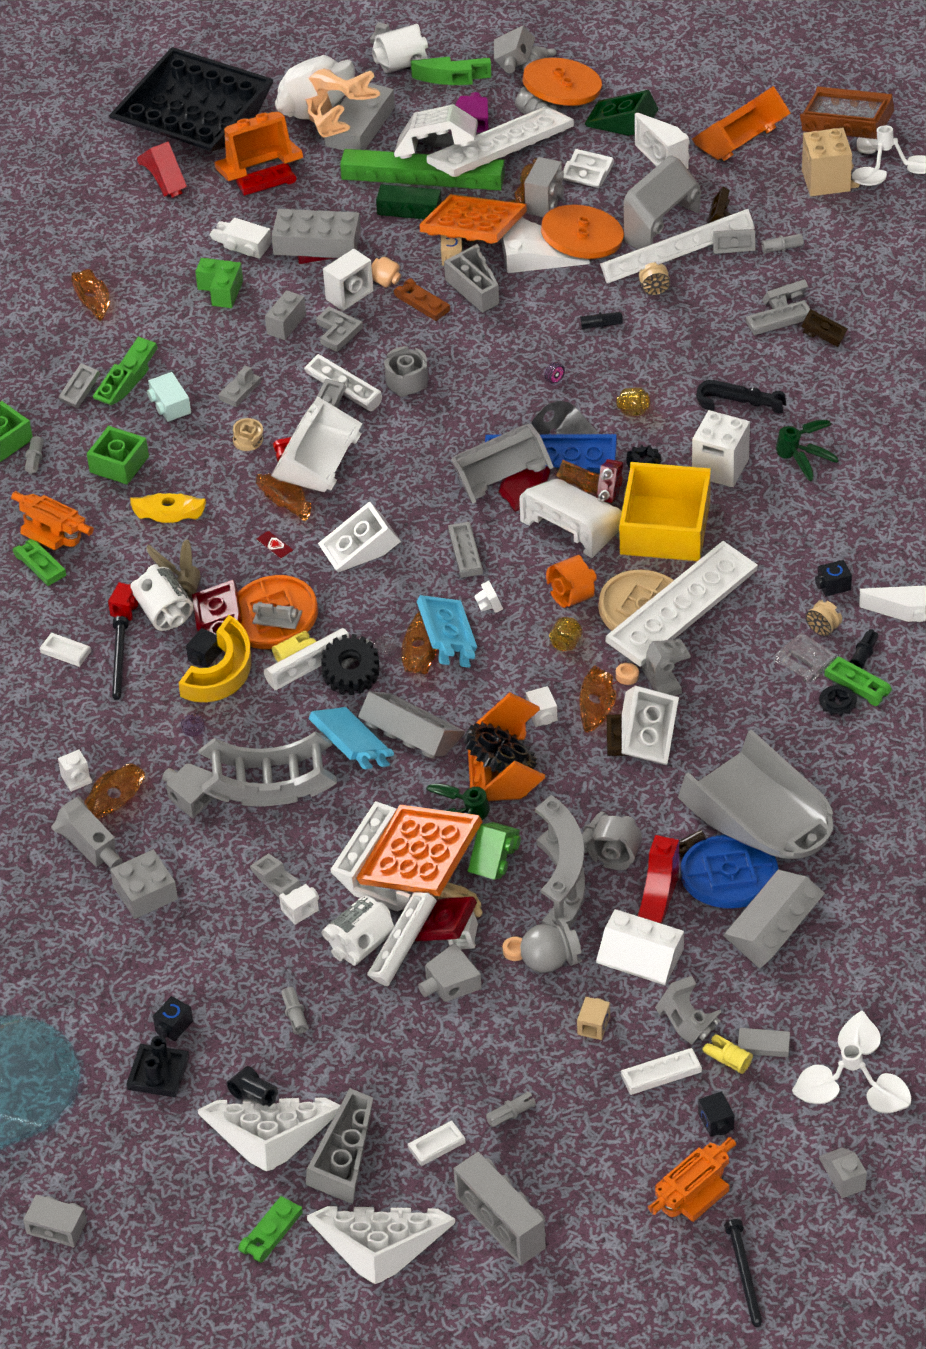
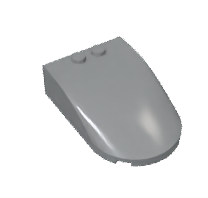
(762, 802)

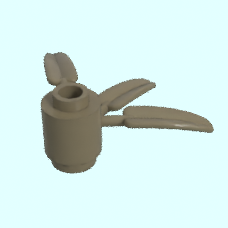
(189, 575)

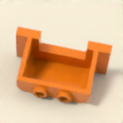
(256, 142)

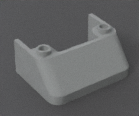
(654, 197)
(500, 458)

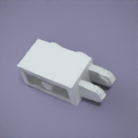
(243, 237)

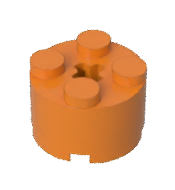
(571, 581)

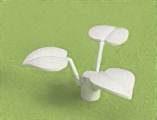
(885, 140)
(856, 1038)

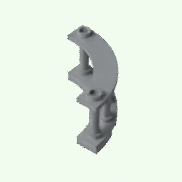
(267, 792)
(566, 849)

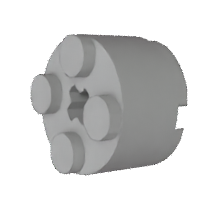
(406, 371)
(615, 841)

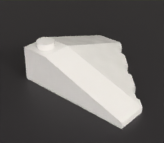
(527, 250)
(271, 1133)
(379, 1242)

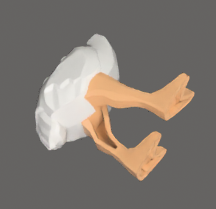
(318, 87)

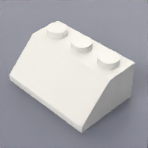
(640, 947)

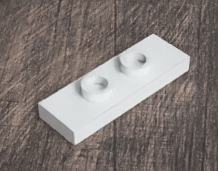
(661, 1071)

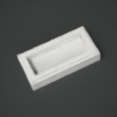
(65, 649)
(436, 1143)

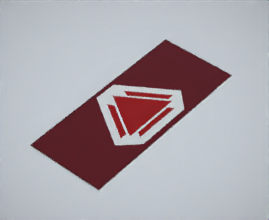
(274, 544)

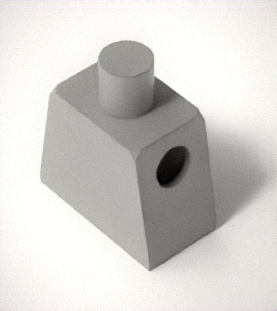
(513, 48)
(185, 788)
(450, 975)

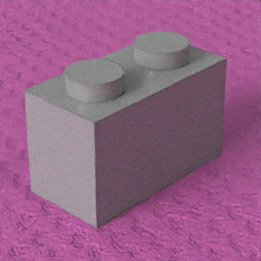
(285, 315)
(55, 1220)

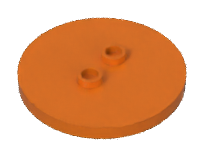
(562, 81)
(582, 231)
(281, 591)

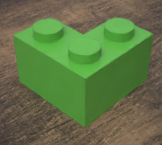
(221, 279)
(491, 849)

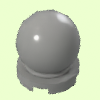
(549, 946)

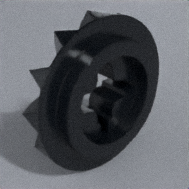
(652, 455)
(845, 696)

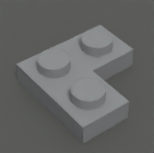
(340, 328)

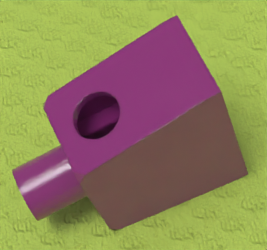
(476, 107)

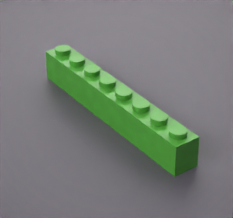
(385, 167)

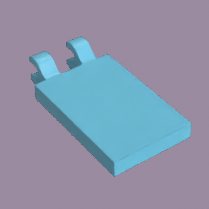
(447, 628)
(351, 736)

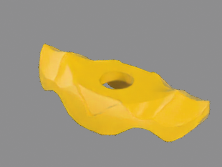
(182, 508)

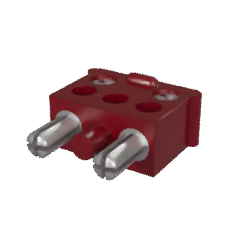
(610, 481)

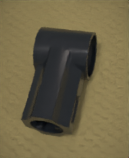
(250, 1085)

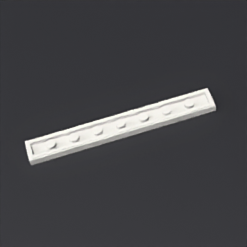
(673, 246)

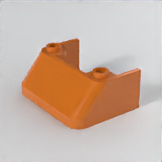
(742, 125)
(516, 779)

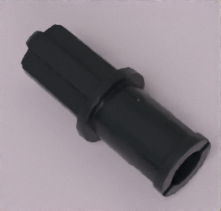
(601, 320)
(864, 648)

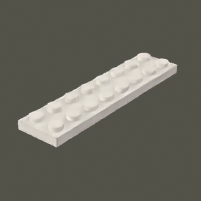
(500, 141)
(682, 602)

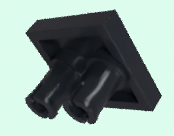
(158, 1068)

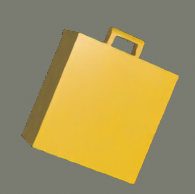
(665, 511)

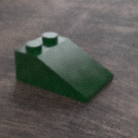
(619, 112)

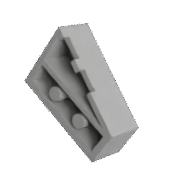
(473, 278)

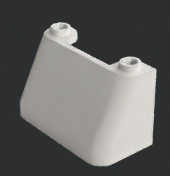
(317, 447)
(574, 510)

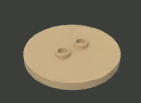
(628, 593)

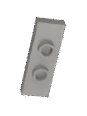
(777, 317)
(465, 549)

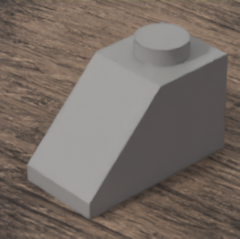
(845, 1171)

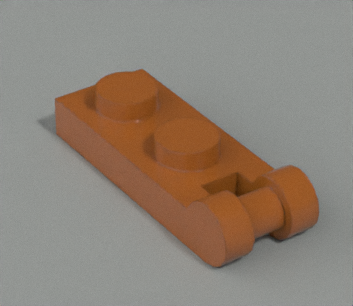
(422, 300)

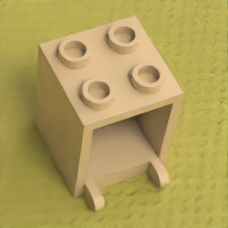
(827, 162)

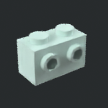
(169, 397)

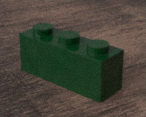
(407, 201)

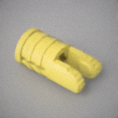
(292, 645)
(728, 1054)

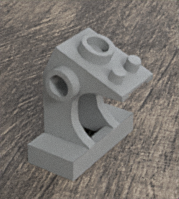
(660, 663)
(681, 1013)

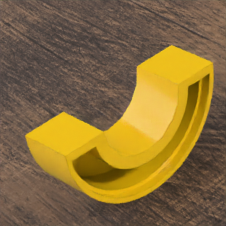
(228, 675)

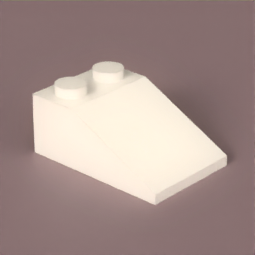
(660, 140)
(359, 539)
(648, 724)

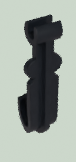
(738, 393)

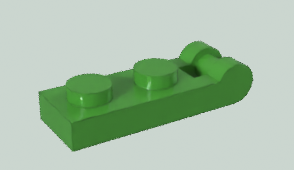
(40, 562)
(858, 680)
(271, 1229)

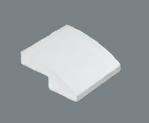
(588, 168)

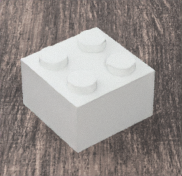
(348, 279)

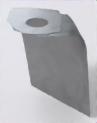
(566, 420)

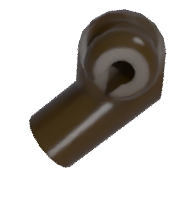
(687, 842)

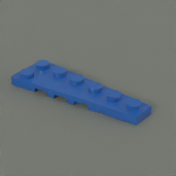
(583, 450)

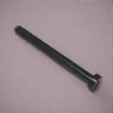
(120, 623)
(734, 1228)

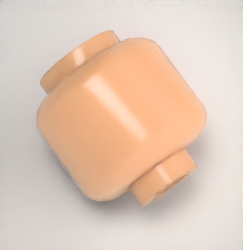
(385, 272)

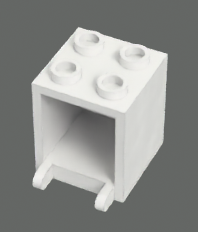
(721, 446)

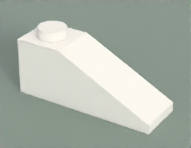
(898, 602)

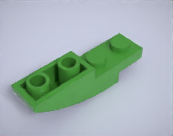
(450, 72)
(128, 373)

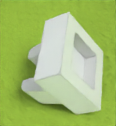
(488, 599)

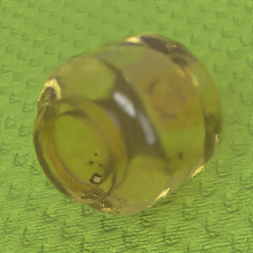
(633, 401)
(565, 634)

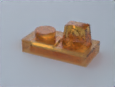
(581, 477)

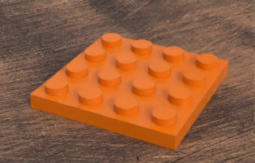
(473, 218)
(419, 850)

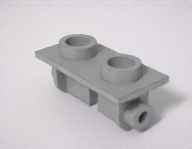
(276, 616)

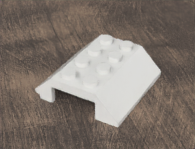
(357, 852)

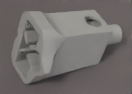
(86, 833)

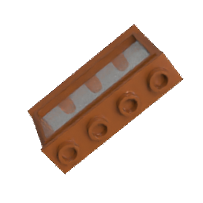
(853, 110)

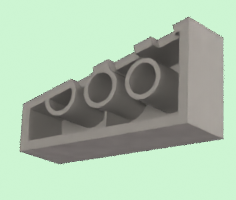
(341, 1151)

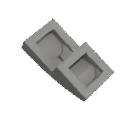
(273, 875)

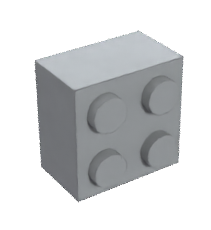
(544, 186)
(144, 884)

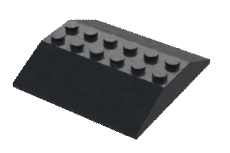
(193, 99)

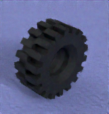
(350, 679)

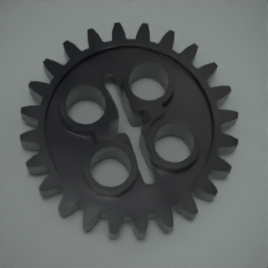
(497, 747)

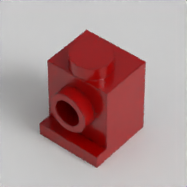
(122, 601)

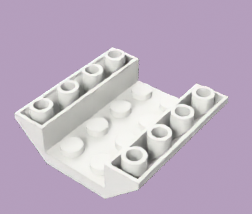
(439, 121)

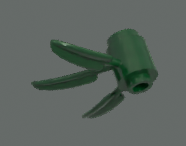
(788, 446)
(473, 798)

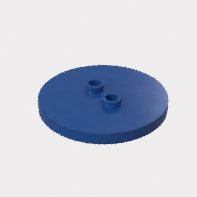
(726, 872)

